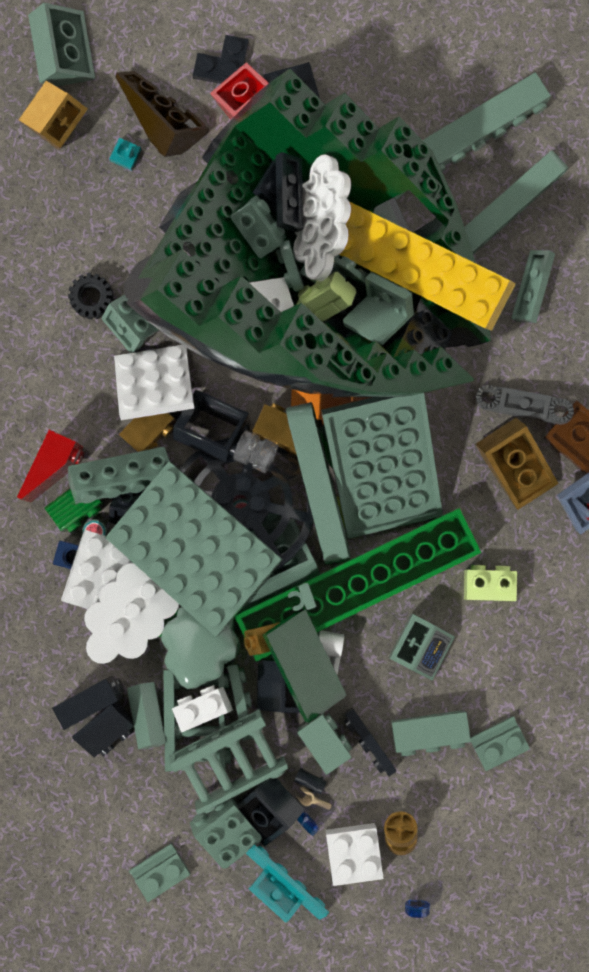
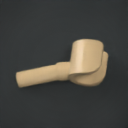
(310, 799)

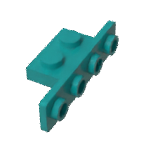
(279, 890)

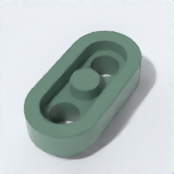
(293, 277)

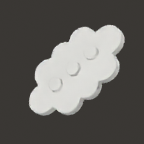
(324, 218)
(127, 615)

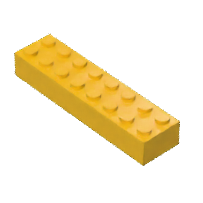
(426, 268)

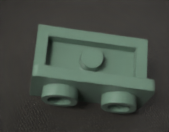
(258, 226)

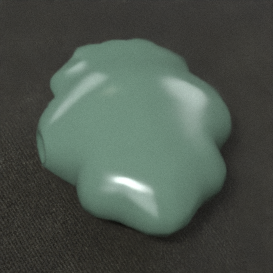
(195, 652)

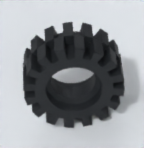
(83, 284)

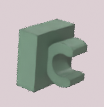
(305, 597)

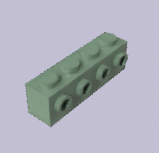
(115, 475)

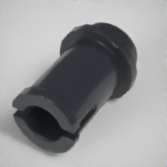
(310, 781)

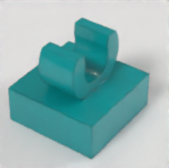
(125, 154)

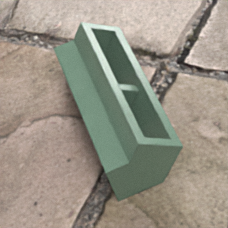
(146, 715)

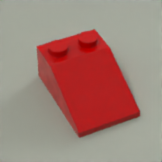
(50, 465)

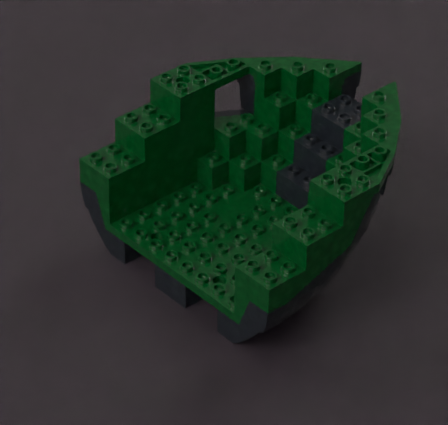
(209, 296)

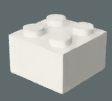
(354, 854)

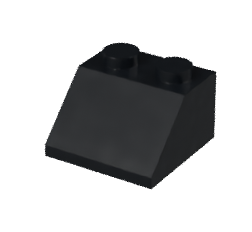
(104, 730)
(270, 809)

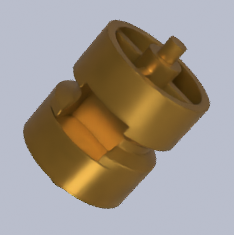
(400, 833)

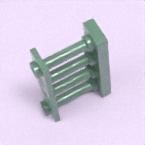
(171, 728)
(228, 737)

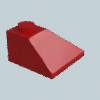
(238, 90)

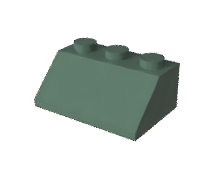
(61, 45)

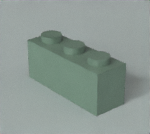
(430, 732)

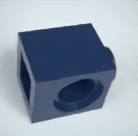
(62, 554)

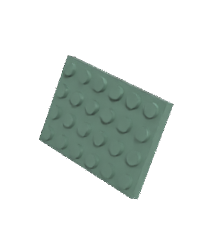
(383, 463)
(193, 548)

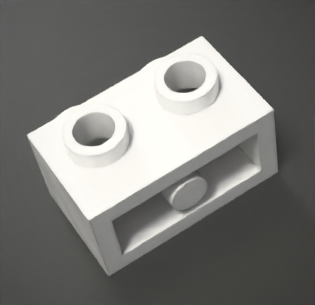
(201, 709)

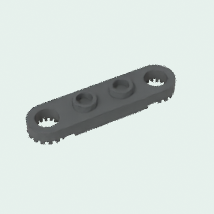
(524, 404)

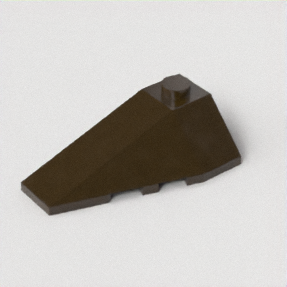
(163, 123)

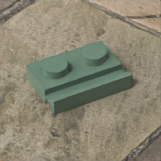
(499, 743)
(159, 872)

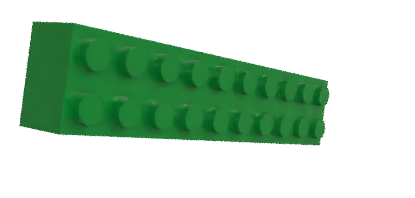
(373, 575)

